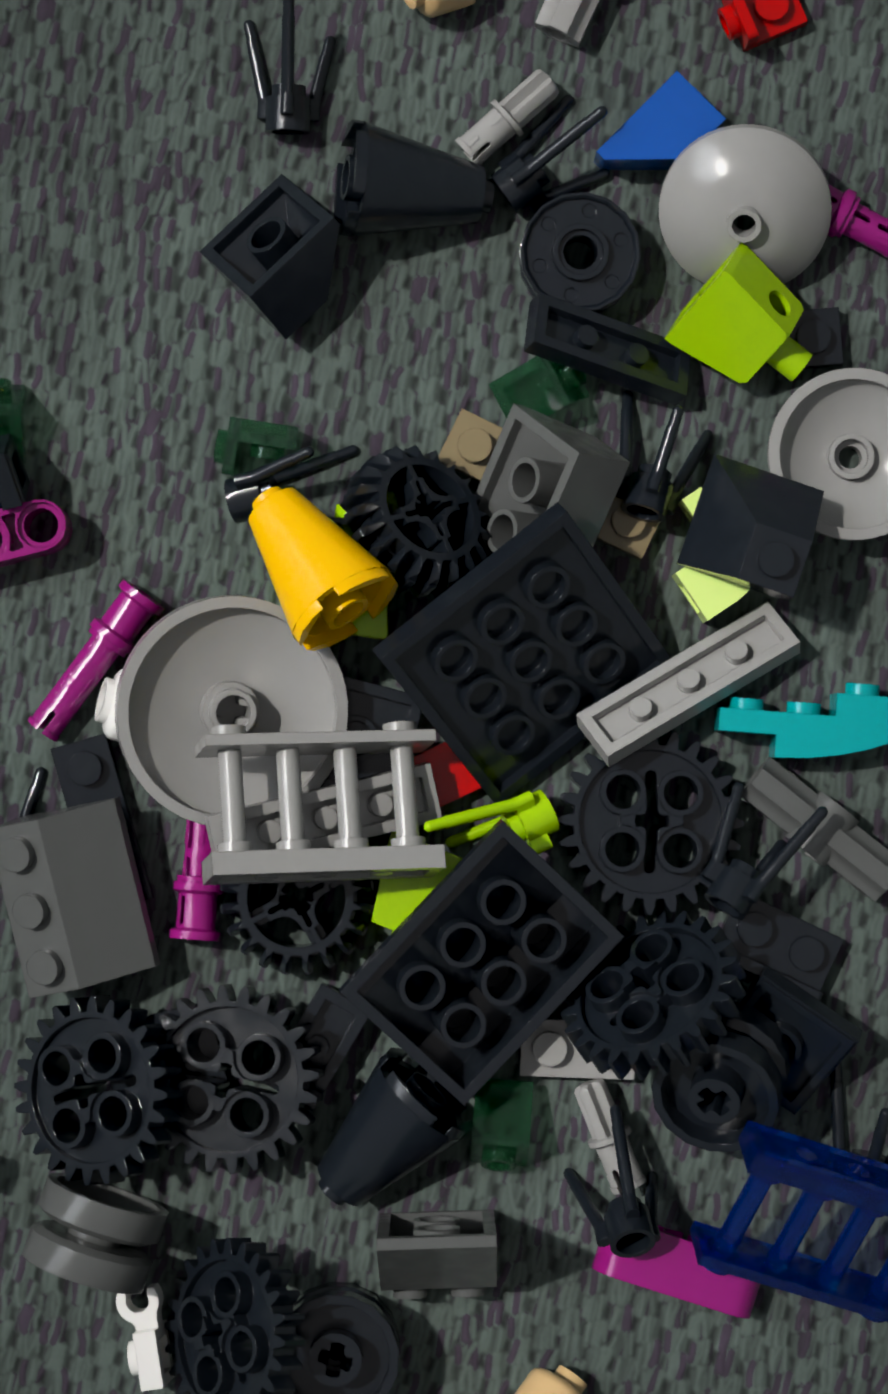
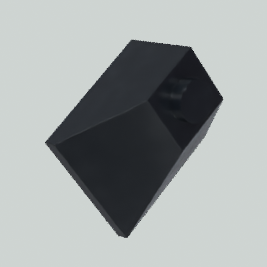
(278, 255)
(752, 528)

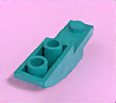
(854, 723)

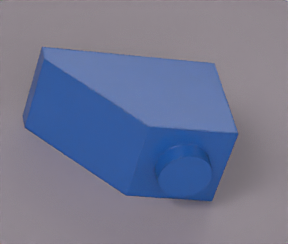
(660, 129)

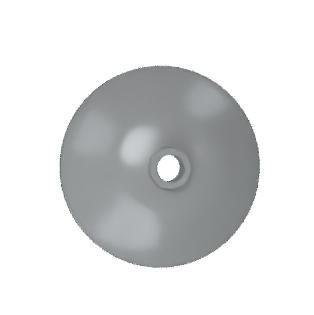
(750, 174)
(812, 428)

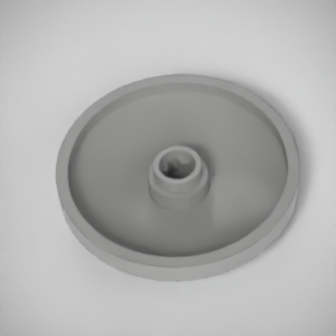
(216, 667)

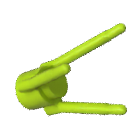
(527, 815)

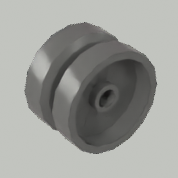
(95, 1234)

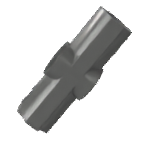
(837, 838)

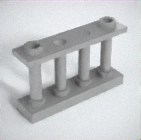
(294, 857)

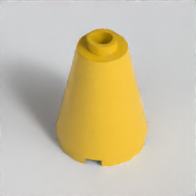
(316, 568)

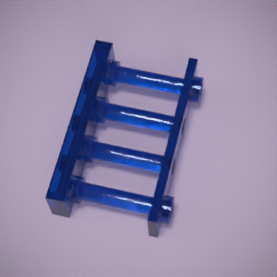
(823, 1175)

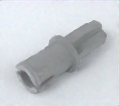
(508, 117)
(595, 1106)

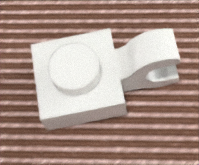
(147, 1349)

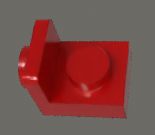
(760, 20)

